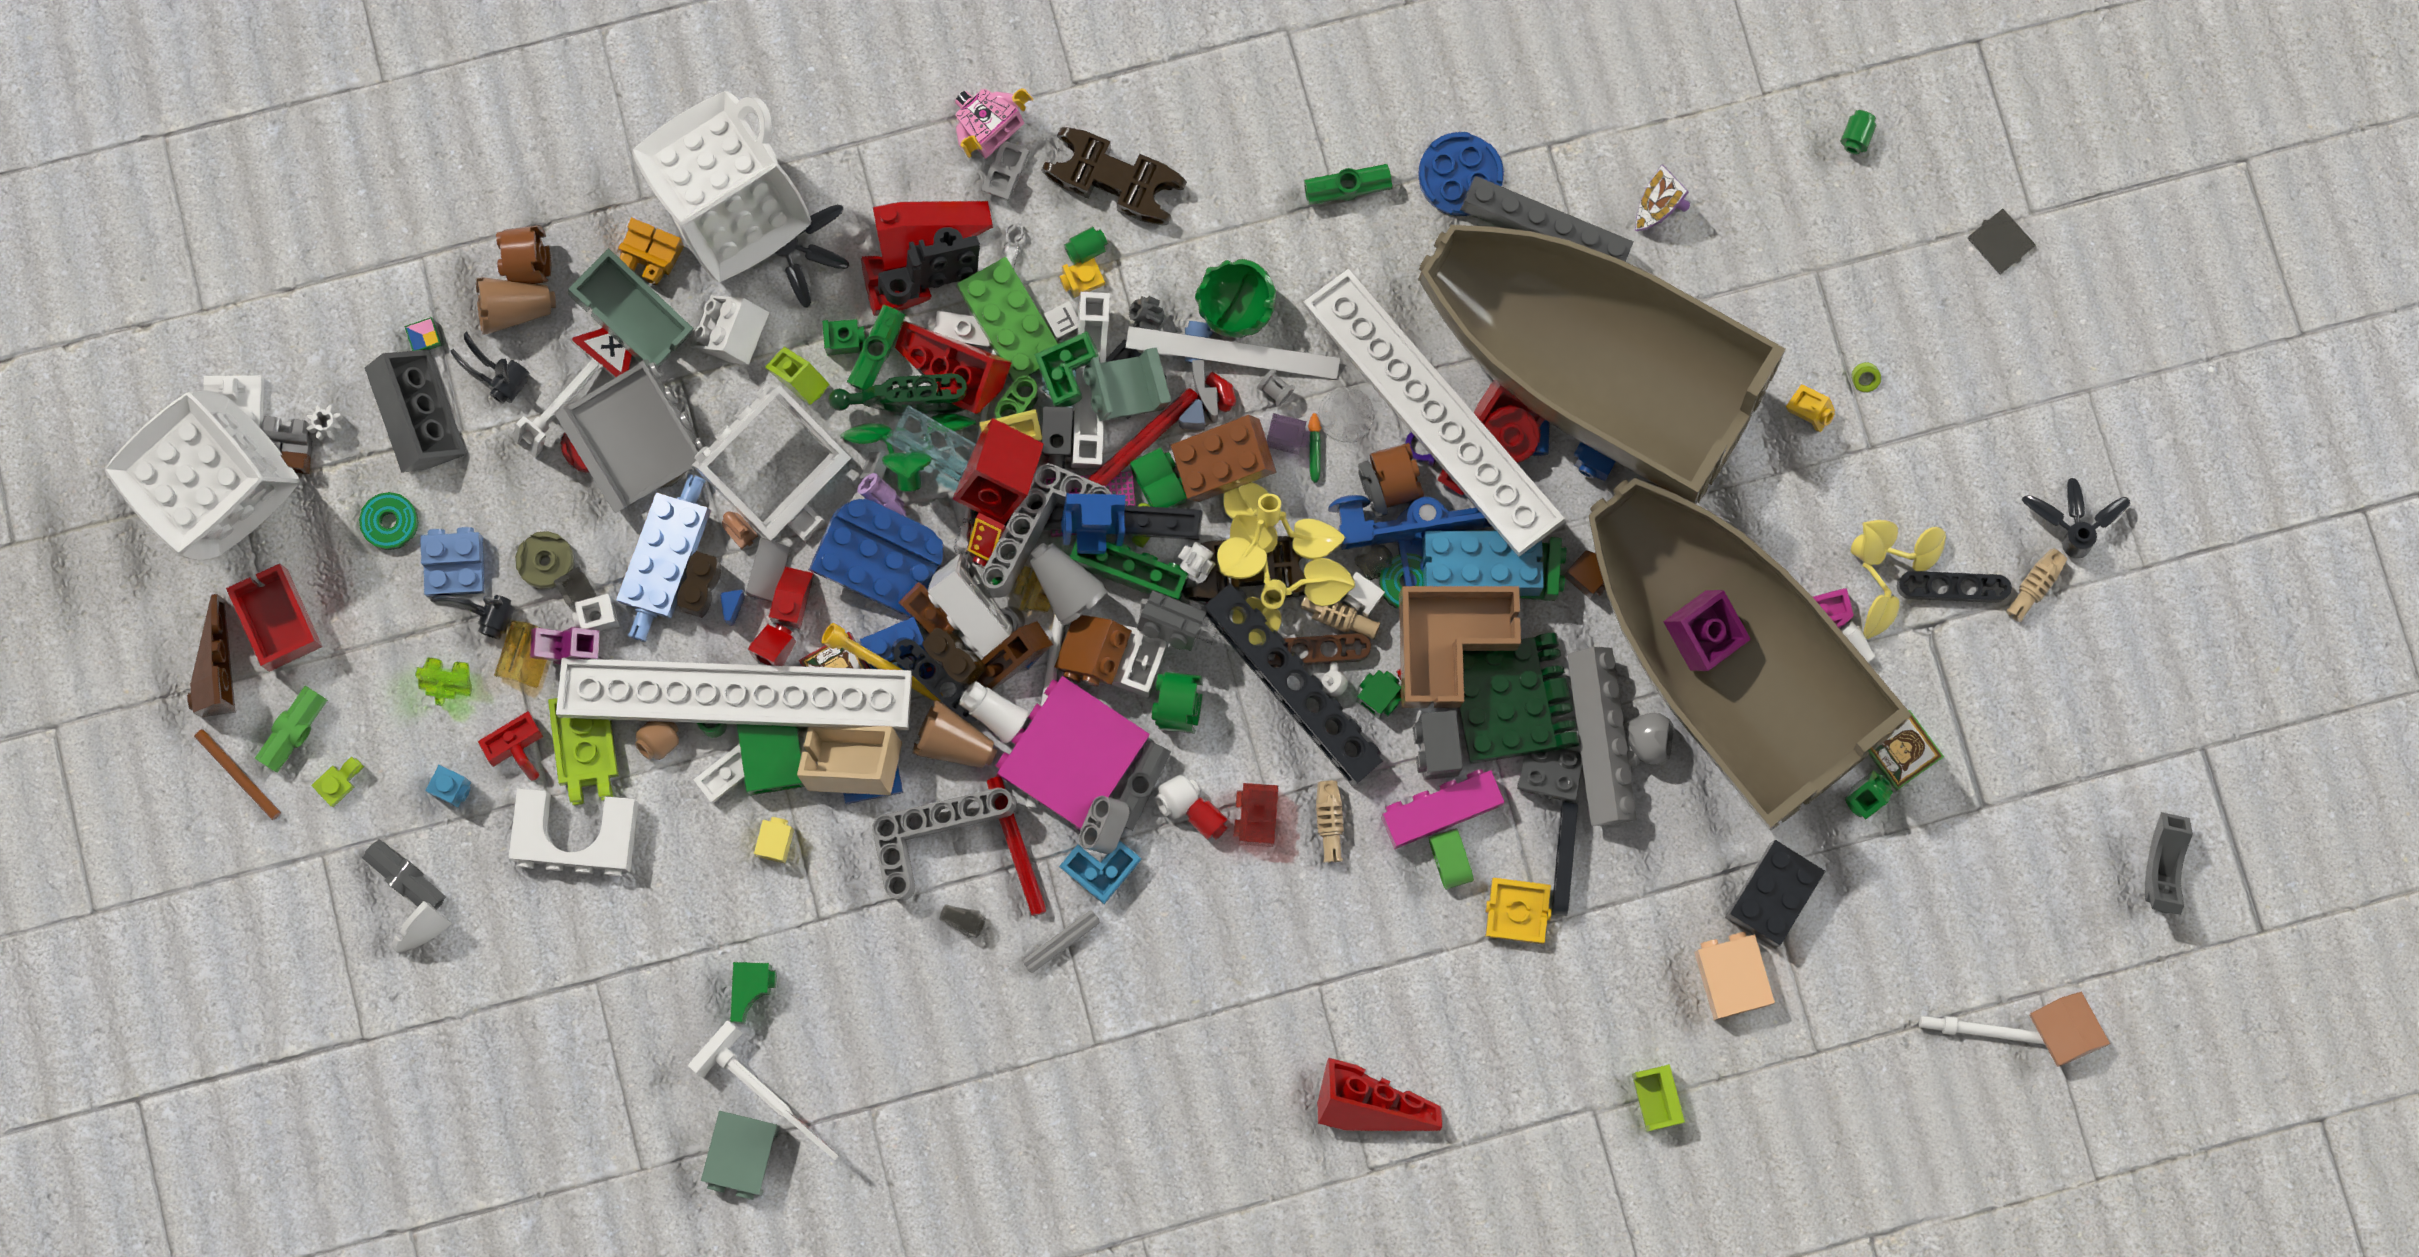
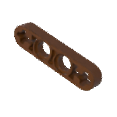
(1315, 656)

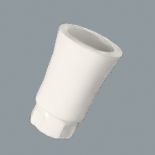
(994, 711)

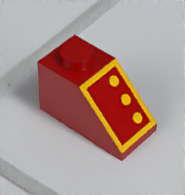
(984, 539)

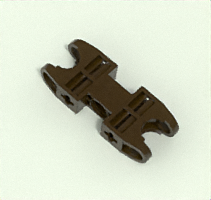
(1095, 168)
(1215, 580)

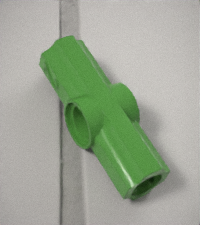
(291, 729)

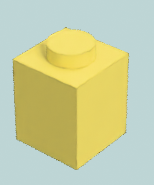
(774, 840)

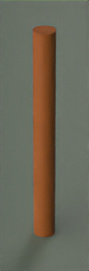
(237, 774)

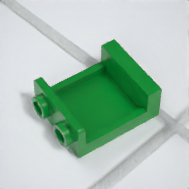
(770, 757)

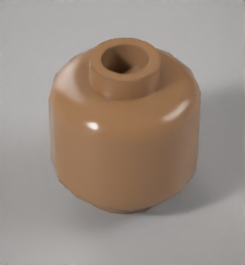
(657, 739)

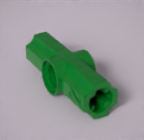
(1329, 187)
(883, 331)

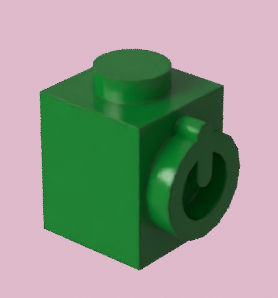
(1380, 693)
(1869, 795)

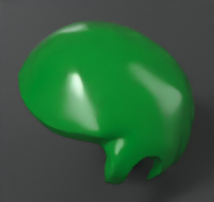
(1236, 298)

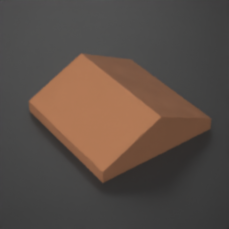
(2069, 1028)

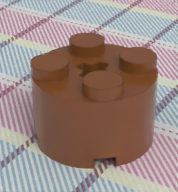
(524, 255)
(1397, 474)

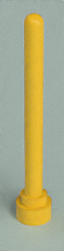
(837, 638)

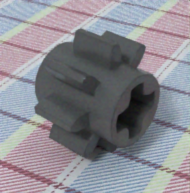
(1146, 313)

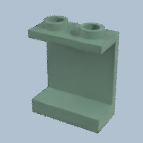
(1127, 386)
(739, 1154)

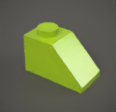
(797, 375)

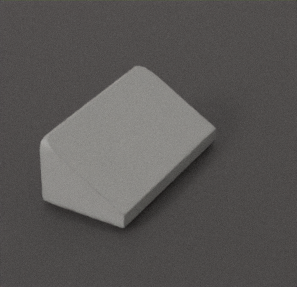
(767, 569)

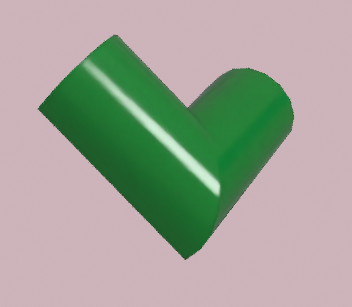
(1058, 366)

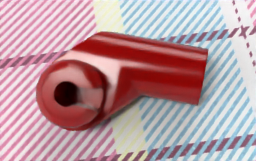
(1225, 391)

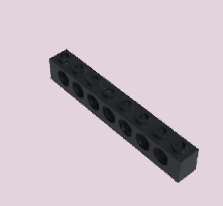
(1294, 701)

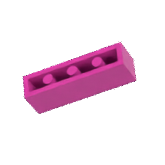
(1442, 809)

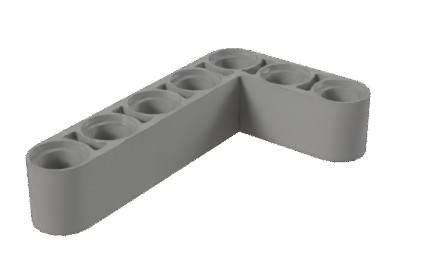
(1036, 520)
(930, 825)

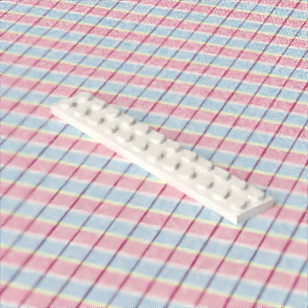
(1434, 413)
(733, 693)

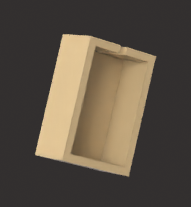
(850, 759)

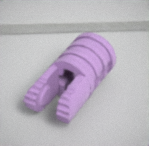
(881, 493)

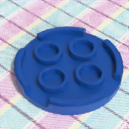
(1451, 166)

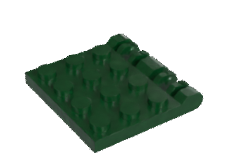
(1508, 702)

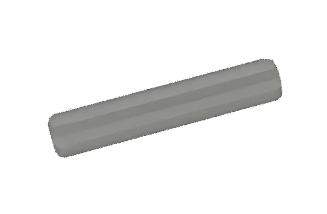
(1061, 941)

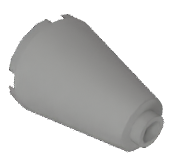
(1065, 583)

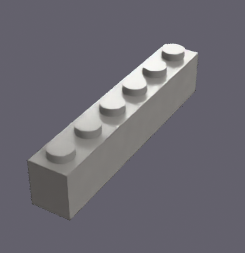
(1601, 736)

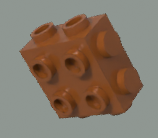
(1092, 650)

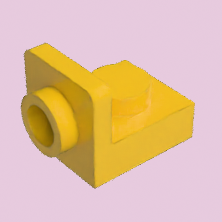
(1081, 277)
(1812, 407)

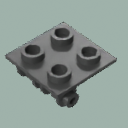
(1551, 774)

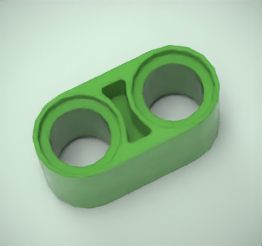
(1013, 401)
(1451, 859)

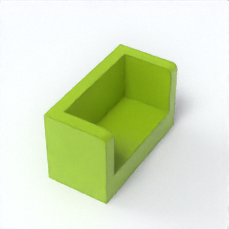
(1658, 1098)

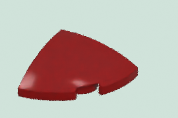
(871, 268)

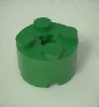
(1178, 702)

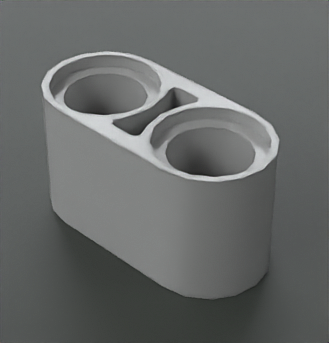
(1104, 824)

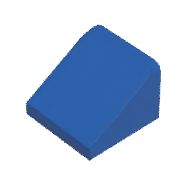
(731, 605)

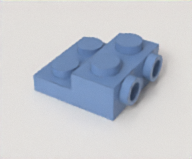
(452, 562)

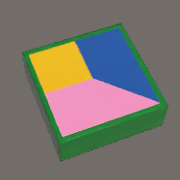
(423, 335)

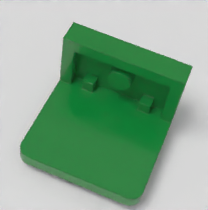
(1552, 556)

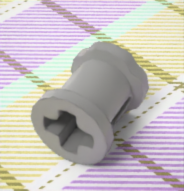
(1275, 387)

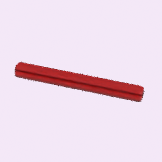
(1144, 438)
(1018, 853)

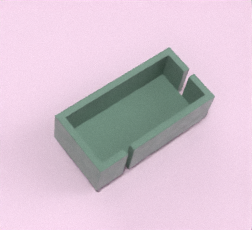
(629, 309)

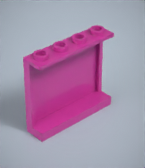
(1071, 751)

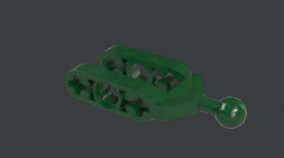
(885, 396)

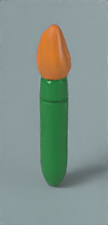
(1314, 448)

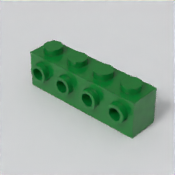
(1135, 570)

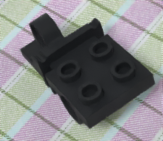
(944, 262)

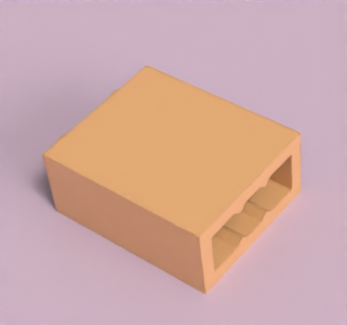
(1733, 975)

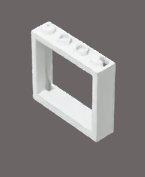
(804, 492)

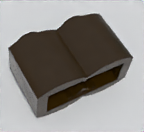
(702, 577)
(951, 651)

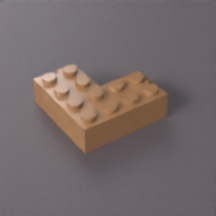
(1443, 623)

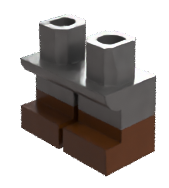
(294, 446)

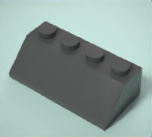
(414, 409)

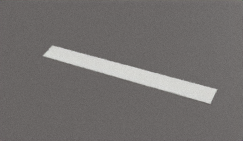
(1233, 352)

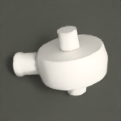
(1334, 681)

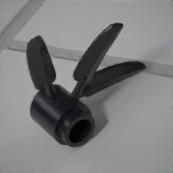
(813, 253)
(508, 377)
(2080, 535)
(493, 616)

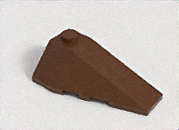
(212, 673)

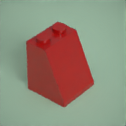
(999, 471)

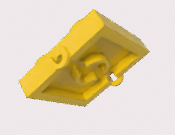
(1518, 910)

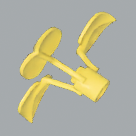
(1872, 548)
(1243, 560)
(1325, 579)

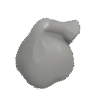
(1648, 739)

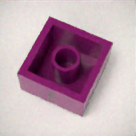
(1707, 630)

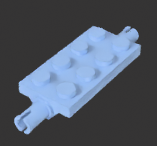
(662, 556)

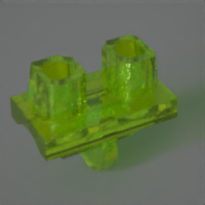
(443, 683)

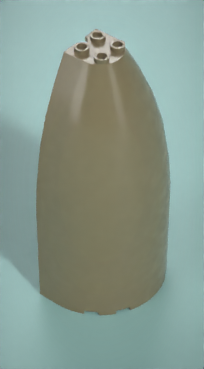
(1603, 350)
(1782, 708)

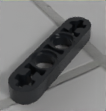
(1953, 583)
(936, 680)
(1564, 858)

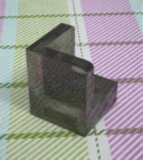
(575, 587)

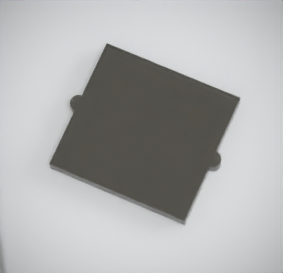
(2001, 241)

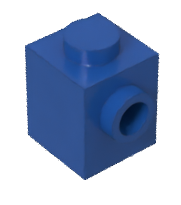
(1592, 463)

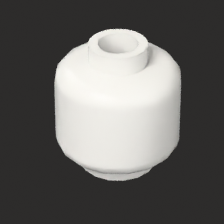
(1176, 796)

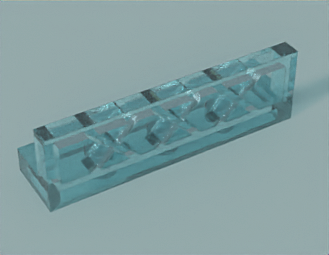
(941, 461)

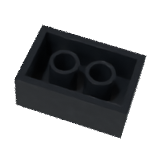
(1775, 894)

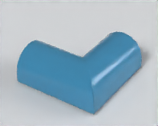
(1104, 877)

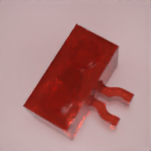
(1258, 814)

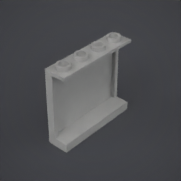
(631, 435)

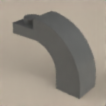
(2166, 863)

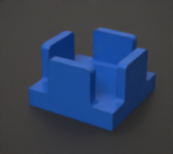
(1091, 519)

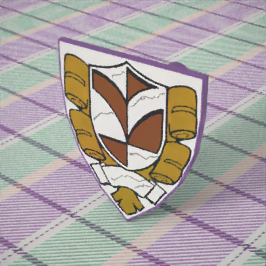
(1660, 199)

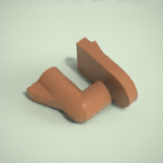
(738, 529)

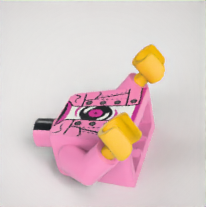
(988, 119)

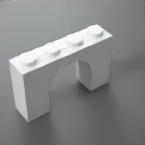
(609, 852)

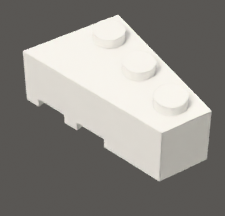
(968, 607)

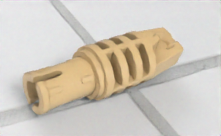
(2037, 583)
(1341, 617)
(1330, 819)

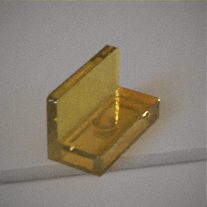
(515, 657)

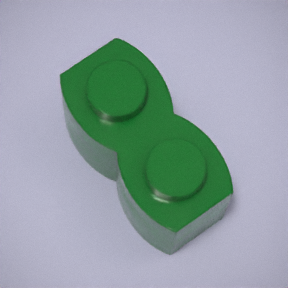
(1157, 479)

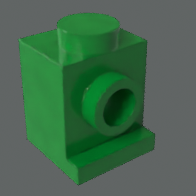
(835, 345)

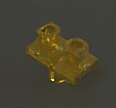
(1032, 598)

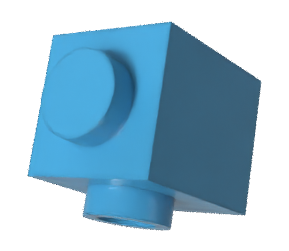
(449, 786)

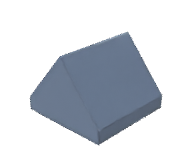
(1193, 417)

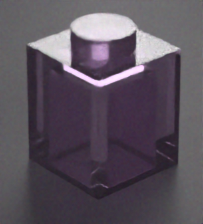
(1287, 434)

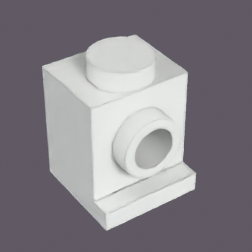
(1364, 595)
(601, 604)

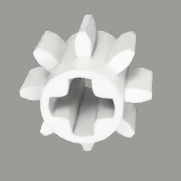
(317, 423)
(1196, 560)

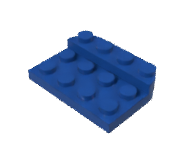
(877, 553)

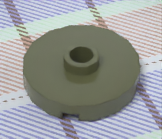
(534, 550)

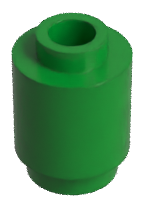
(1858, 132)
(1086, 245)

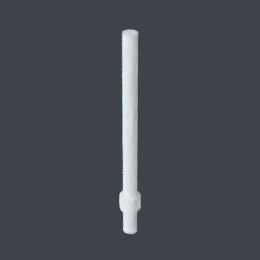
(1951, 1025)

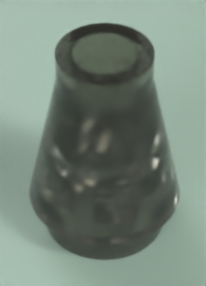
(966, 921)

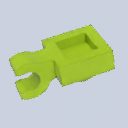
(336, 783)

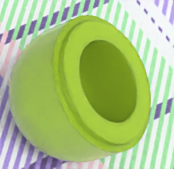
(1863, 368)

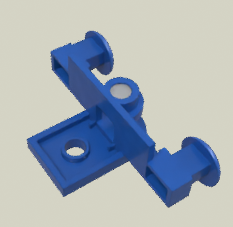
(1406, 530)

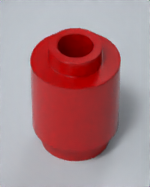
(1207, 819)

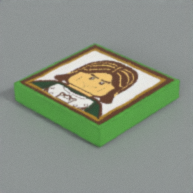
(1906, 753)

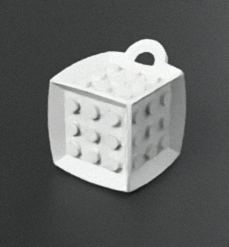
(723, 183)
(201, 475)

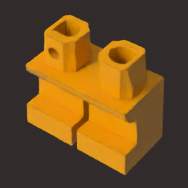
(651, 248)

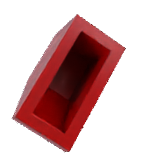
(791, 597)
(772, 645)

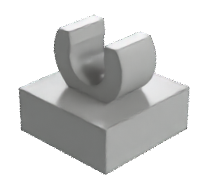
(875, 465)

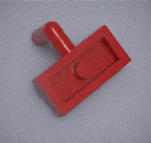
(511, 741)

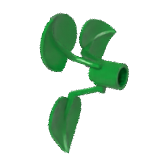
(905, 465)

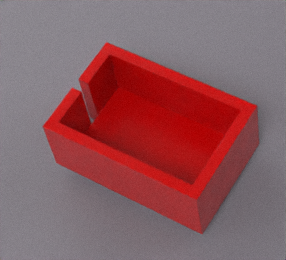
(274, 617)

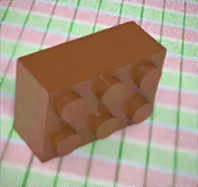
(1223, 458)

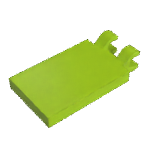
(583, 754)

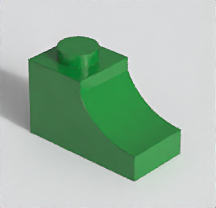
(748, 984)

